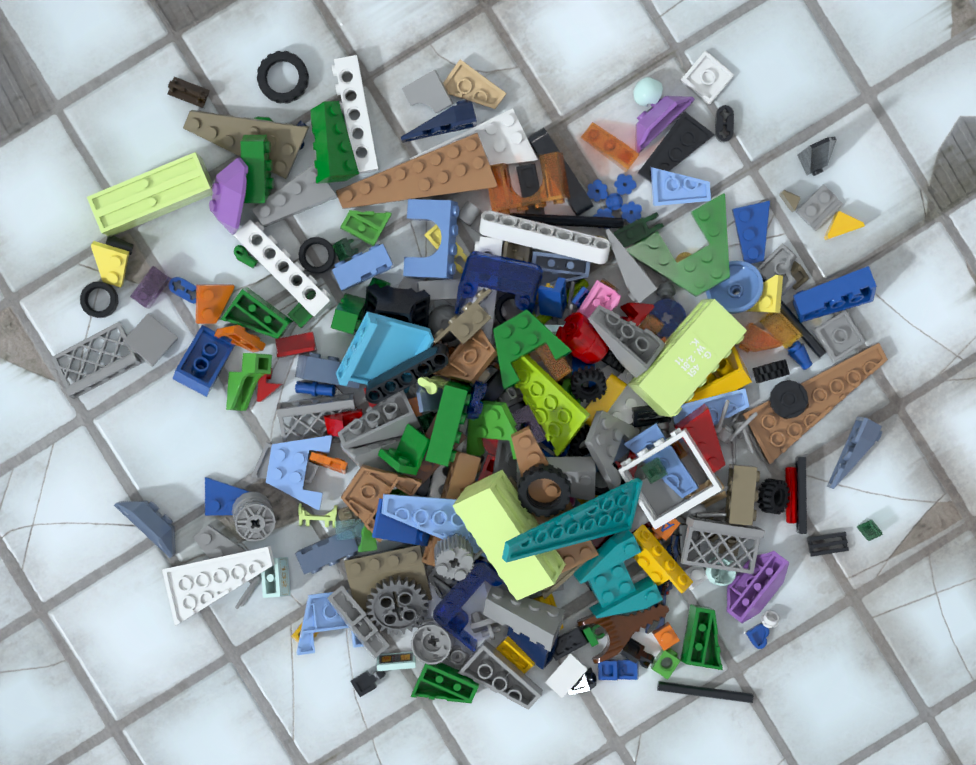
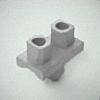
(511, 396)
(479, 624)

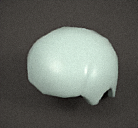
(647, 91)
(719, 576)

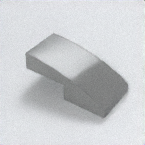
(440, 289)

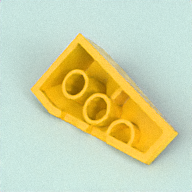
(727, 378)

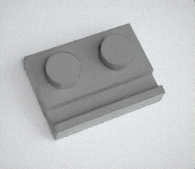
(819, 207)

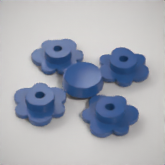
(614, 200)

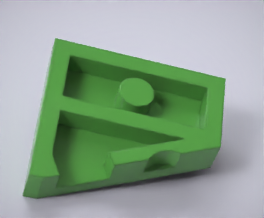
(365, 225)

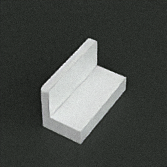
(566, 675)

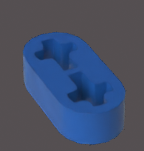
(183, 294)

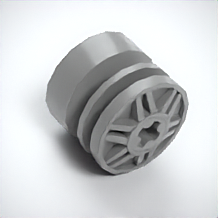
(253, 507)
(429, 650)

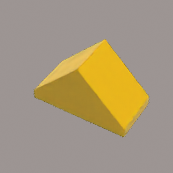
(842, 224)

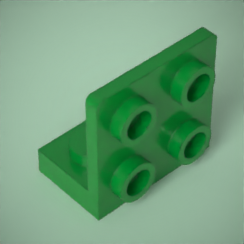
(409, 451)

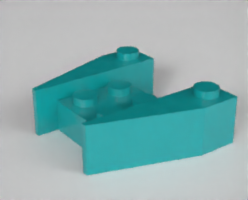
(612, 582)

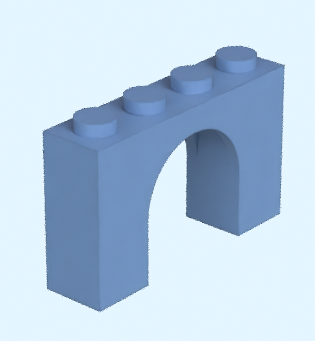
(441, 263)

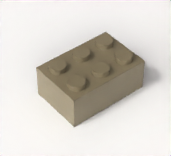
(741, 494)

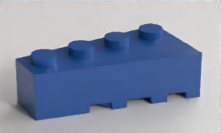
(836, 295)

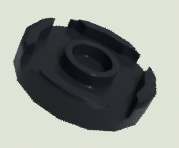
(788, 399)

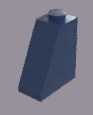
(536, 652)

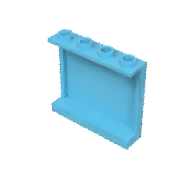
(381, 346)

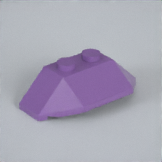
(658, 118)
(229, 195)
(753, 591)

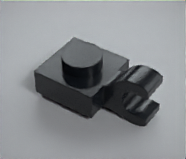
(634, 652)
(365, 682)

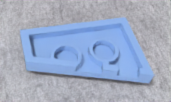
(675, 188)

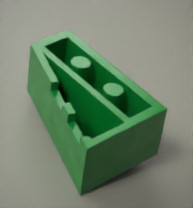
(348, 314)

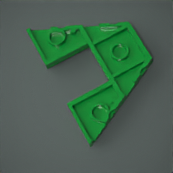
(700, 270)

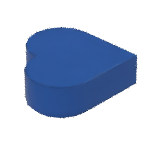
(758, 635)

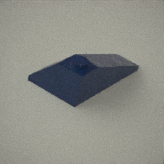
(451, 120)

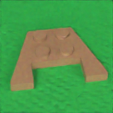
(470, 359)
(370, 485)

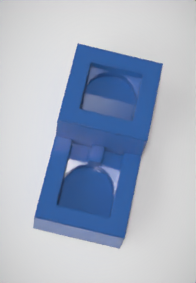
(580, 297)
(618, 669)

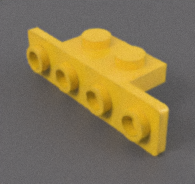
(658, 562)

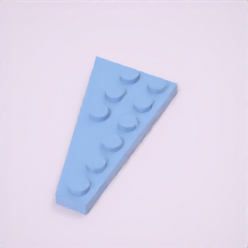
(428, 515)

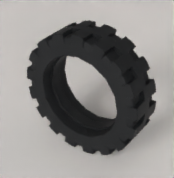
(272, 59)
(540, 508)

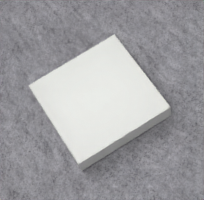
(707, 77)

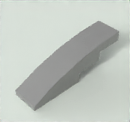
(358, 622)

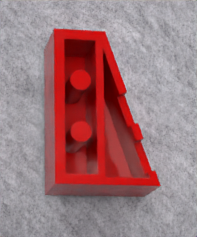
(702, 431)

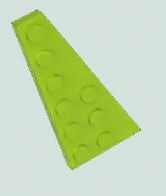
(551, 405)

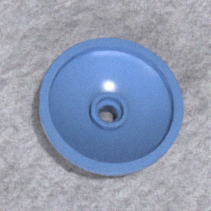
(743, 279)

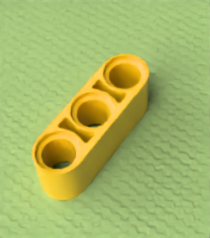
(614, 389)

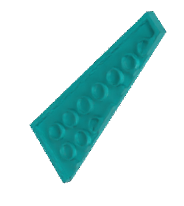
(597, 518)

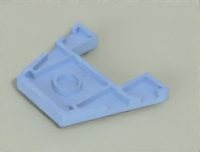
(289, 466)
(320, 617)

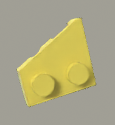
(111, 263)
(771, 296)

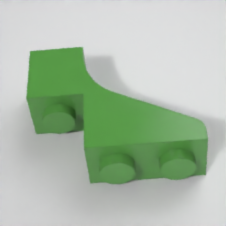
(242, 384)

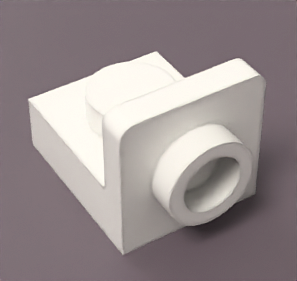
(696, 574)

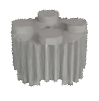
(454, 557)

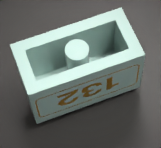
(276, 579)

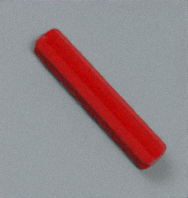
(791, 480)

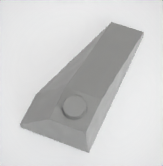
(635, 279)
(630, 344)
(381, 422)

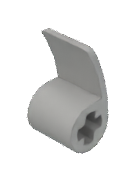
(471, 216)

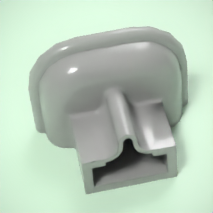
(368, 453)

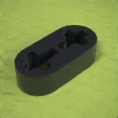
(719, 123)

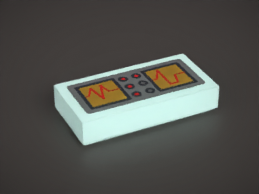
(396, 661)

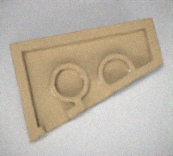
(472, 86)

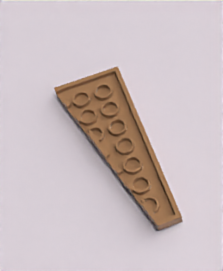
(444, 171)
(824, 392)
(545, 490)

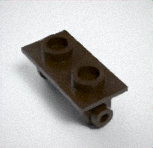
(188, 92)

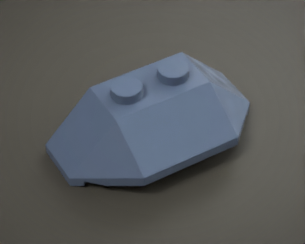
(151, 523)

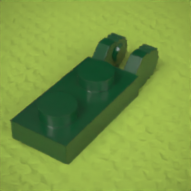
(636, 231)

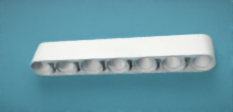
(544, 237)

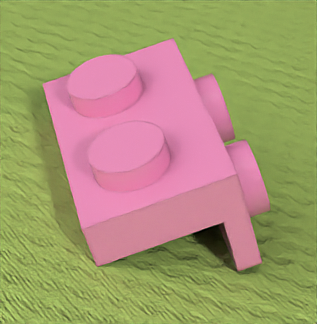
(599, 295)

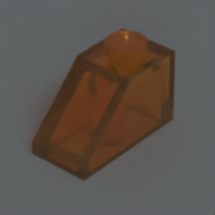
(757, 340)

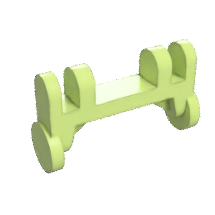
(432, 384)
(304, 515)

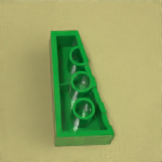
(332, 144)
(448, 423)

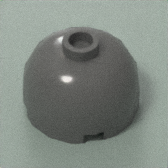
(439, 319)

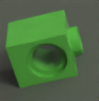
(664, 671)

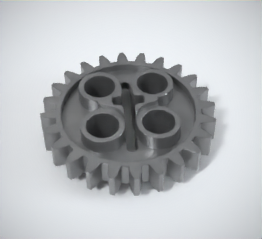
(379, 609)

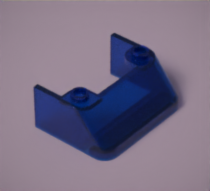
(501, 275)
(449, 610)

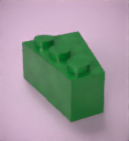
(255, 154)
(256, 314)
(701, 639)
(444, 682)

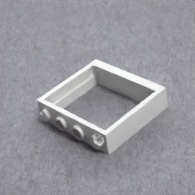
(687, 504)

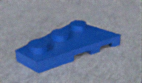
(751, 229)
(220, 497)

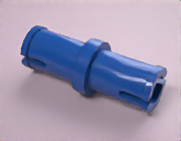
(315, 388)

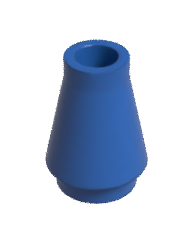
(799, 354)

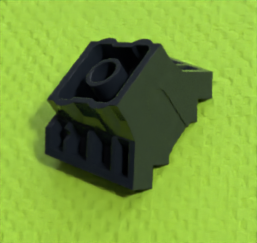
(398, 304)

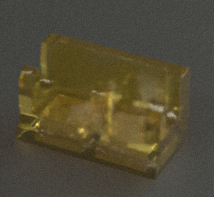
(781, 328)

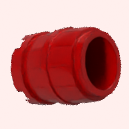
(582, 339)

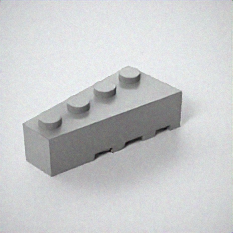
(294, 198)
(580, 472)
(525, 616)
(496, 672)

